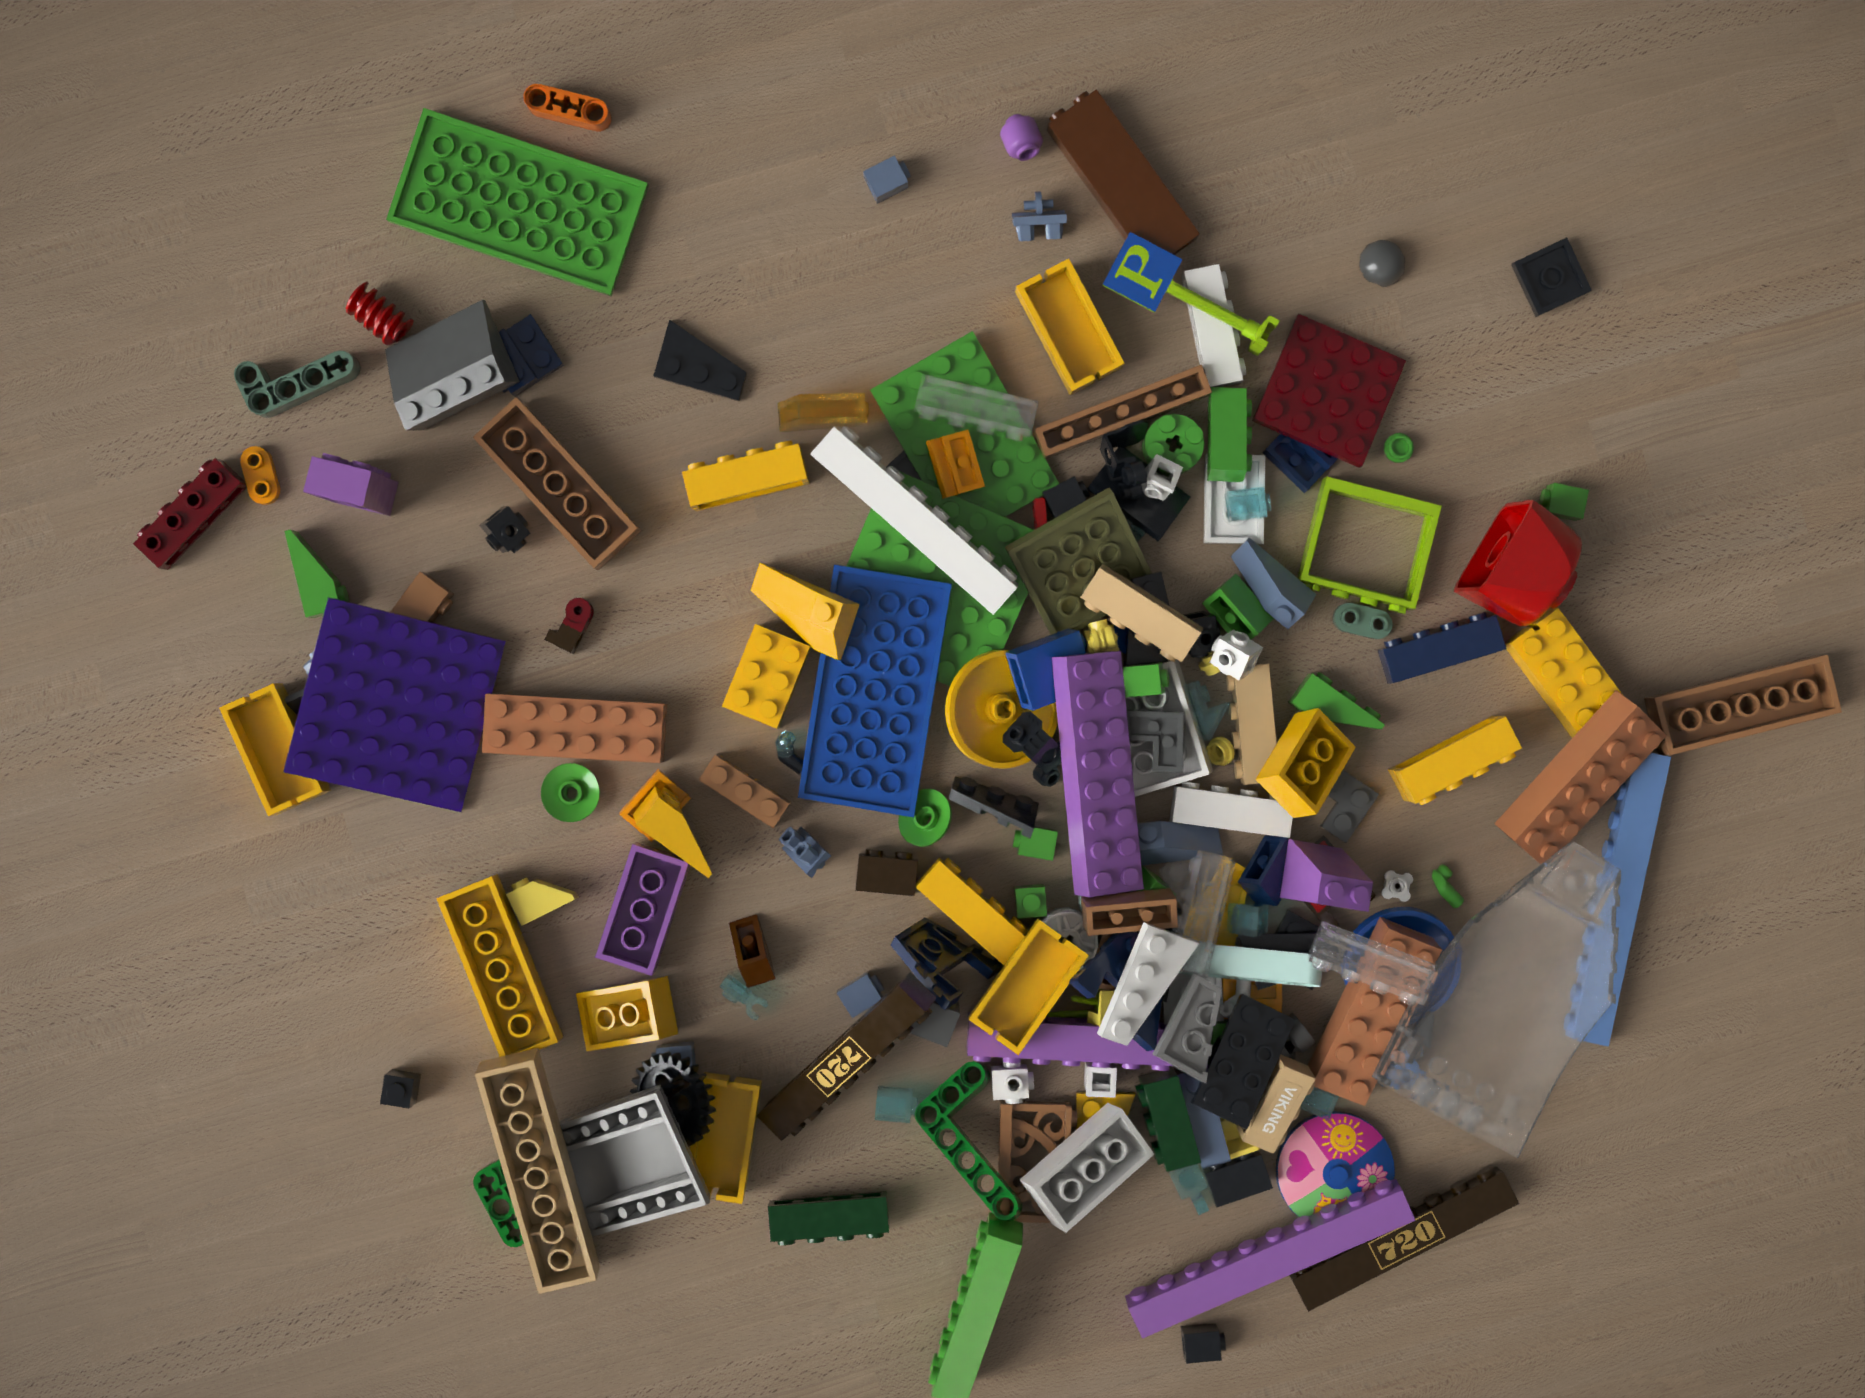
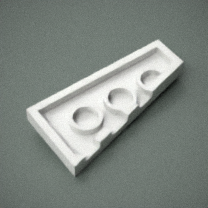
(1146, 977)

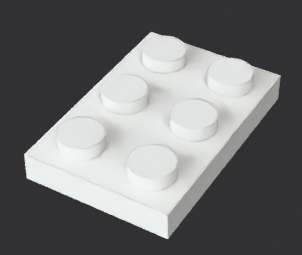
(1216, 524)

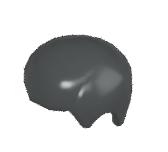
(1382, 263)

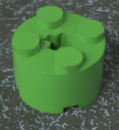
(1177, 427)

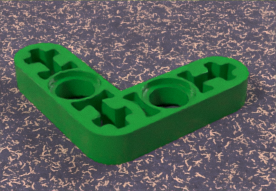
(495, 1170)

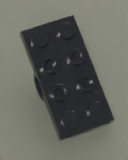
(1243, 1061)

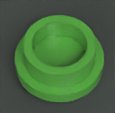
(1398, 447)

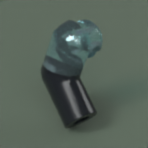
(785, 751)

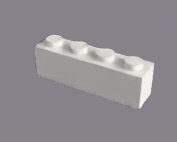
(1214, 339)
(1229, 811)

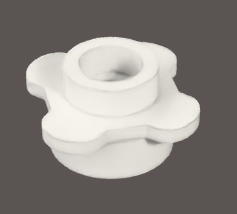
(1389, 889)

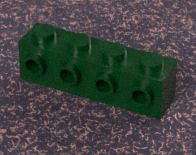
(828, 1217)

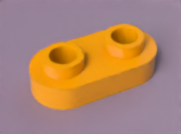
(260, 474)

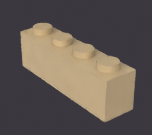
(1141, 613)
(1253, 722)

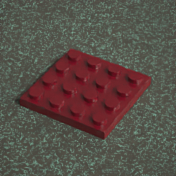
(1329, 390)

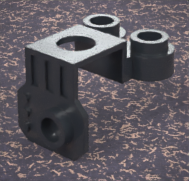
(1130, 468)
(1028, 737)

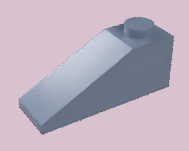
(1273, 585)
(1175, 841)
(1205, 1126)

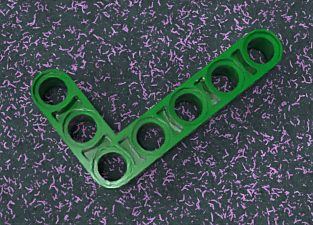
(963, 1144)

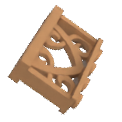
(1012, 1127)

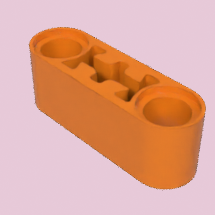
(555, 113)

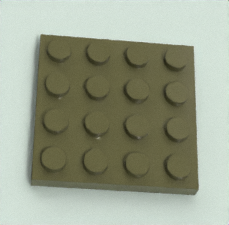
(1067, 552)

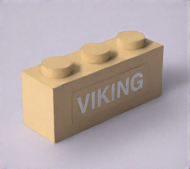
(1279, 1104)

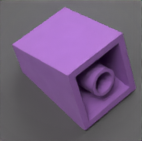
(1324, 877)

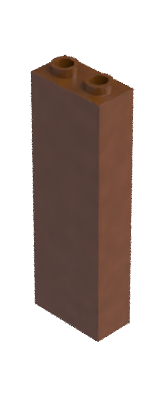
(1119, 174)

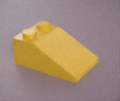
(665, 822)
(627, 1014)

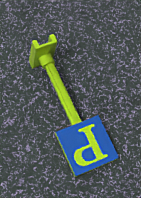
(1147, 272)

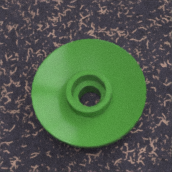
(555, 790)
(929, 804)

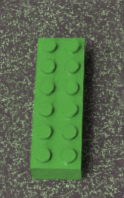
(976, 1307)

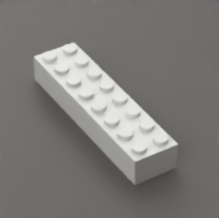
(914, 518)

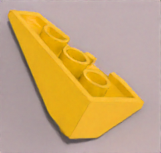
(809, 610)

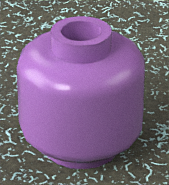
(1021, 137)

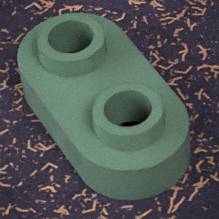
(1363, 621)

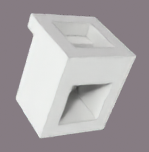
(1158, 485)
(1100, 1081)

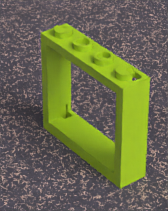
(1381, 498)

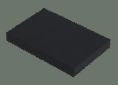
(1147, 513)

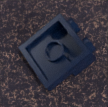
(529, 353)

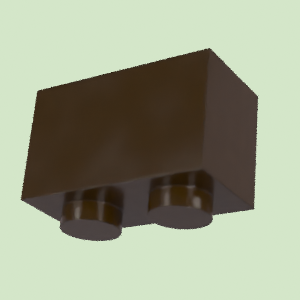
(886, 873)

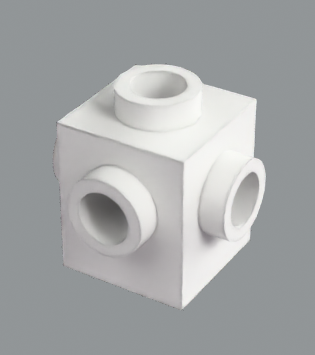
(1235, 654)
(1011, 1092)

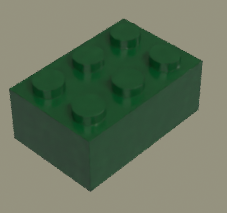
(1167, 1120)

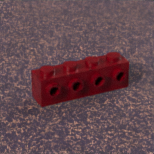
(190, 513)

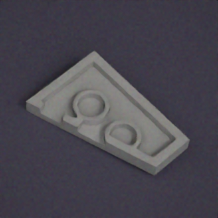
(1190, 1029)

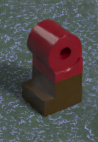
(578, 617)

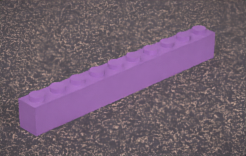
(1269, 1257)

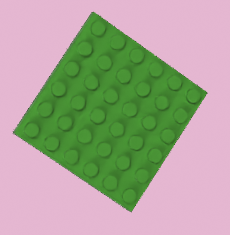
(969, 625)

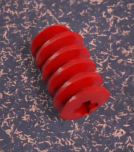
(376, 316)

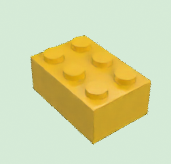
(766, 676)
(1305, 763)

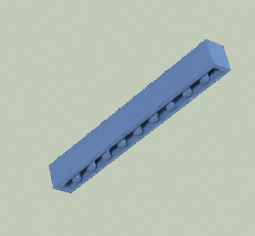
(1629, 850)

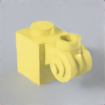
(1100, 637)

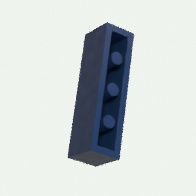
(1441, 649)

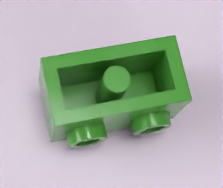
(1237, 608)

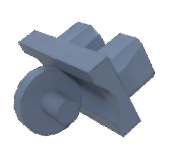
(1026, 220)
(804, 850)

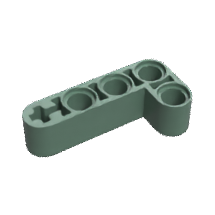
(300, 377)

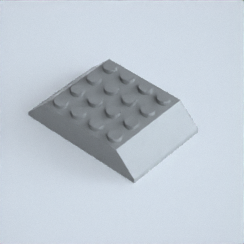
(632, 1162)

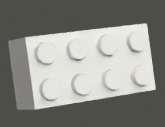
(1087, 1167)

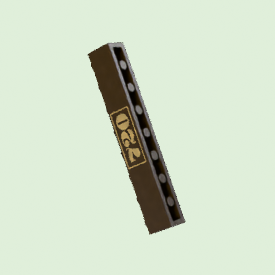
(847, 1056)
(1436, 1222)

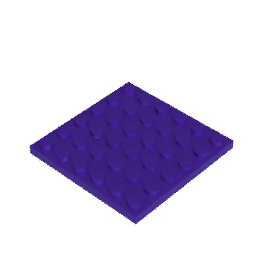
(393, 705)

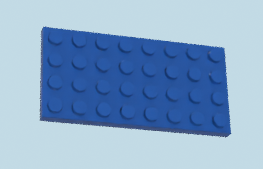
(879, 698)

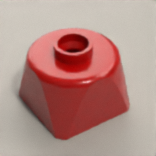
(1522, 564)

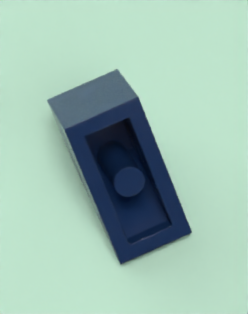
(1265, 871)

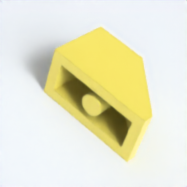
(537, 898)

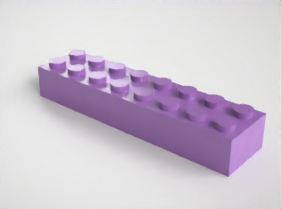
(1097, 773)
(1068, 1041)

